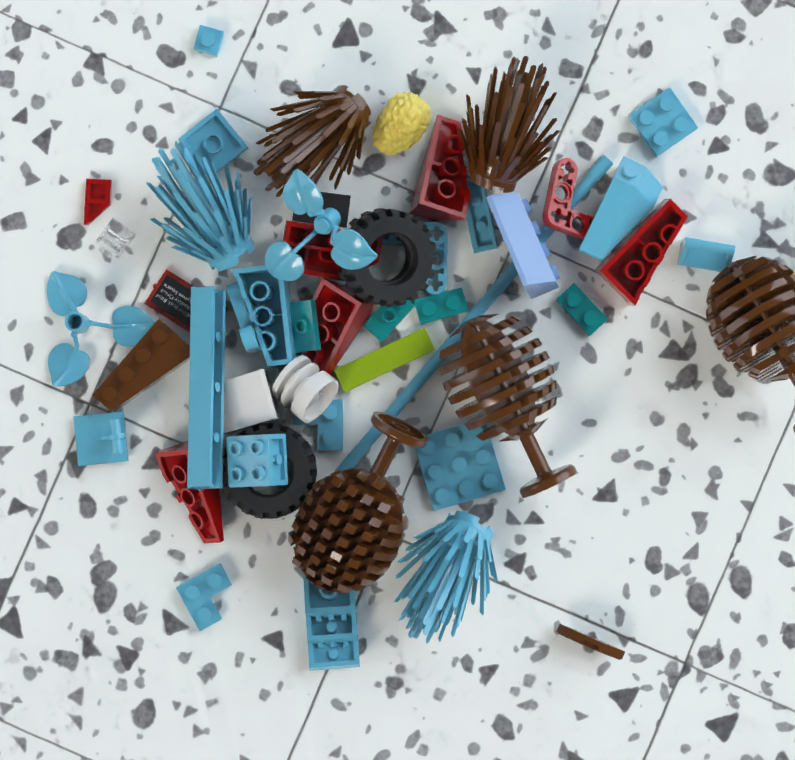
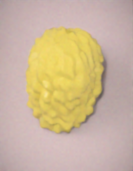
(401, 123)

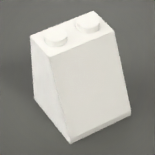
(248, 401)

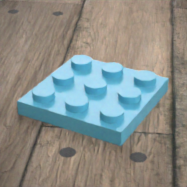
(459, 466)

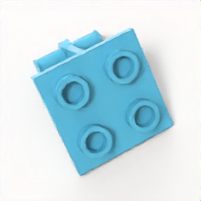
(101, 438)

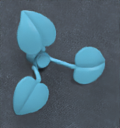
(349, 247)
(64, 295)

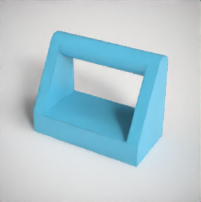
(705, 254)

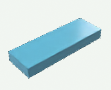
(480, 220)

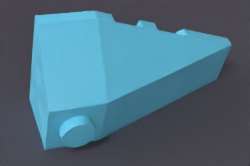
(624, 204)

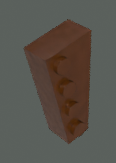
(144, 366)

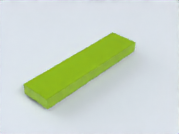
(384, 359)

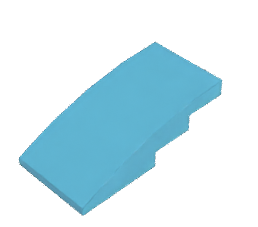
(331, 628)

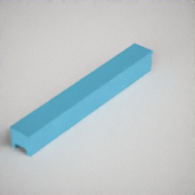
(206, 388)

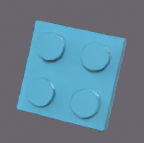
(663, 122)
(218, 137)

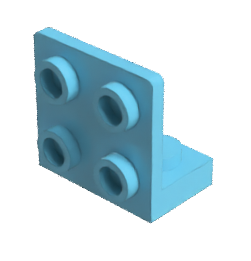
(257, 460)

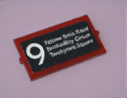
(172, 299)

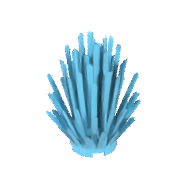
(213, 226)
(447, 573)

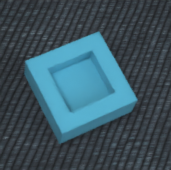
(208, 40)

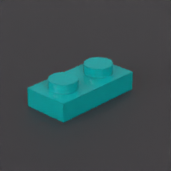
(441, 306)
(581, 309)

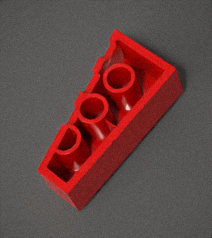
(637, 257)

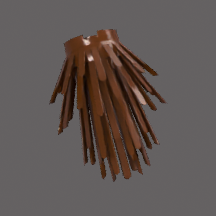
(315, 136)
(502, 147)

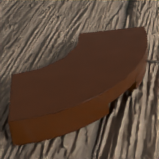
(590, 642)

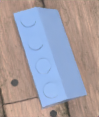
(523, 243)

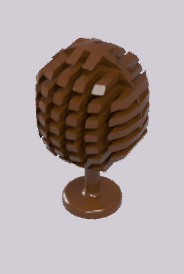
(755, 317)
(504, 390)
(354, 518)

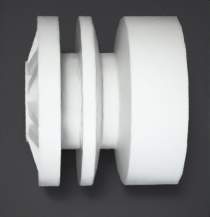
(305, 389)

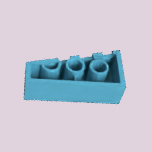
(269, 311)

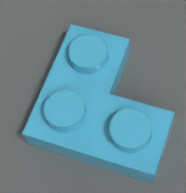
(329, 426)
(197, 595)

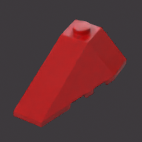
(442, 184)
(339, 321)
(203, 505)

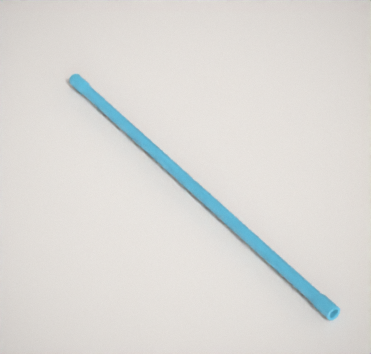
(593, 175)

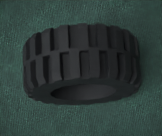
(417, 262)
(290, 498)

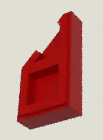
(96, 198)

